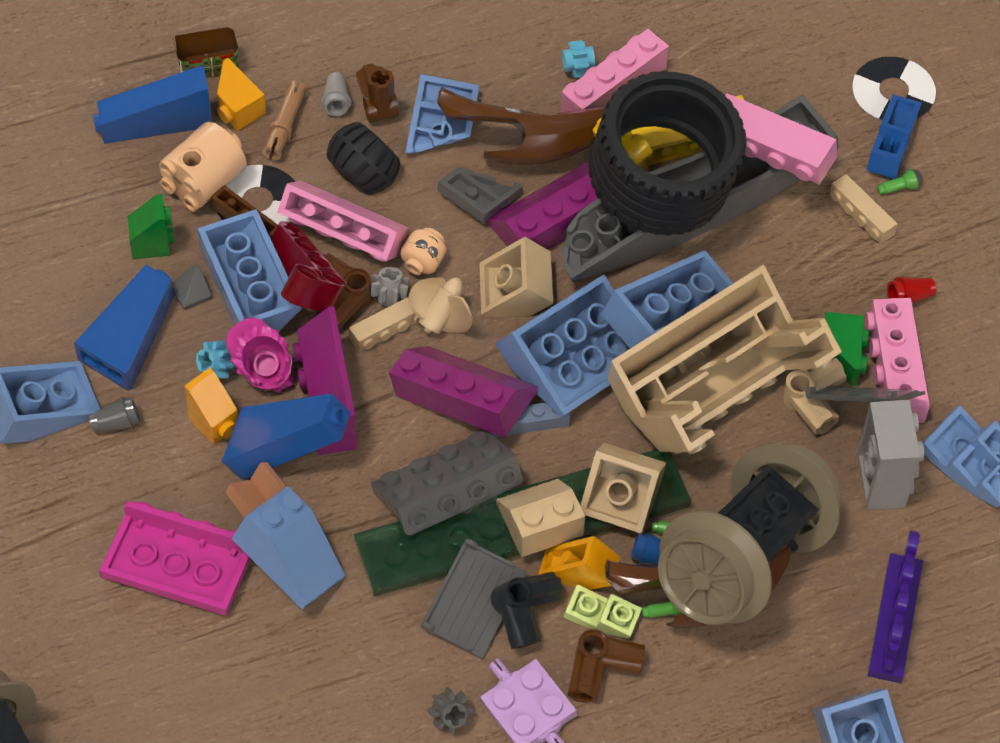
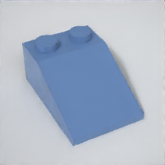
(43, 400)
(290, 547)
(859, 719)

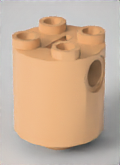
(202, 165)

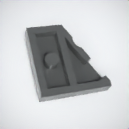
(478, 192)

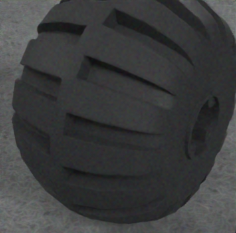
(363, 158)

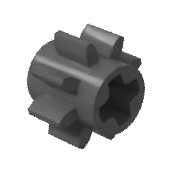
(444, 704)

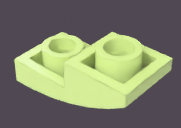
(610, 615)

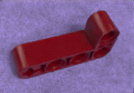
(311, 278)

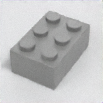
(889, 454)

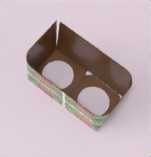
(196, 44)

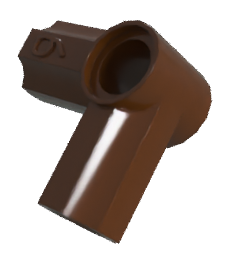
(377, 92)
(350, 298)
(613, 655)

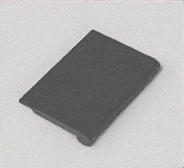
(859, 394)
(463, 604)

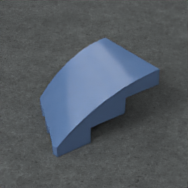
(429, 124)
(967, 454)

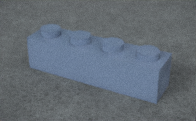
(538, 418)

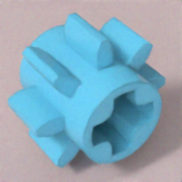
(578, 58)
(216, 357)

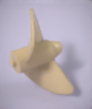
(440, 305)

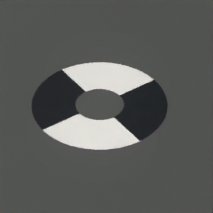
(870, 75)
(265, 177)

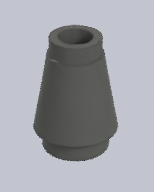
(115, 416)

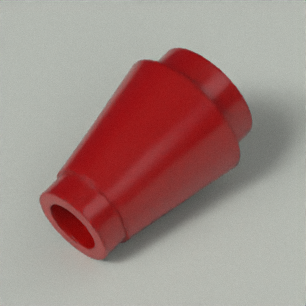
(910, 287)

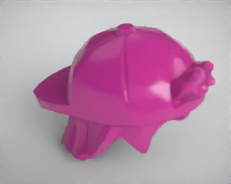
(260, 354)

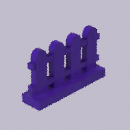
(896, 613)

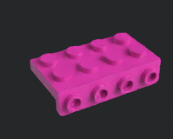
(176, 558)

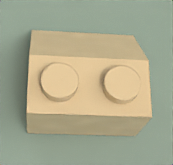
(516, 280)
(622, 487)
(542, 516)

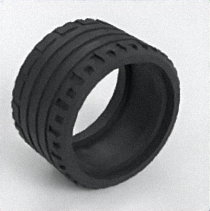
(686, 107)

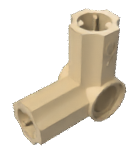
(815, 413)

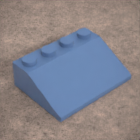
(566, 348)

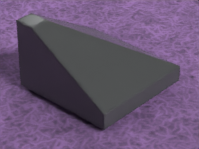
(191, 288)

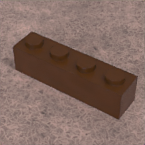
(231, 205)

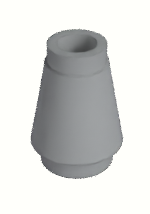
(336, 95)

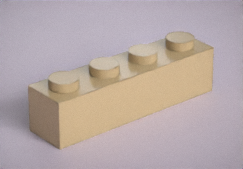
(863, 209)
(382, 325)

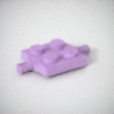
(527, 704)

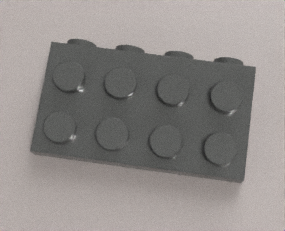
(449, 481)

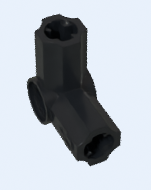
(518, 614)

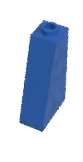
(156, 108)
(126, 329)
(283, 432)

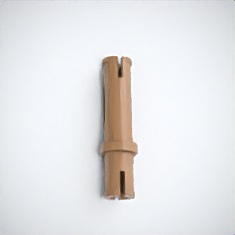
(281, 128)

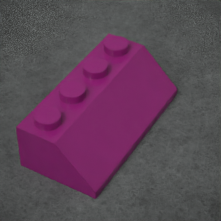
(547, 211)
(325, 370)
(461, 389)

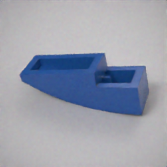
(893, 136)

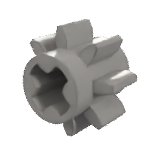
(389, 286)

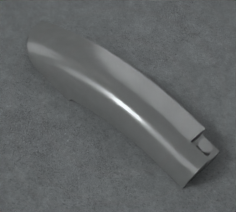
(602, 243)

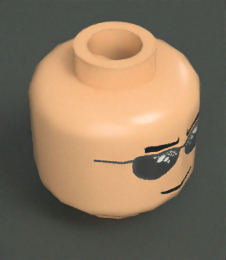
(423, 251)

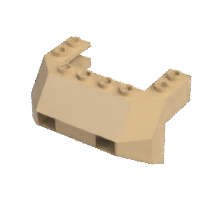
(705, 382)

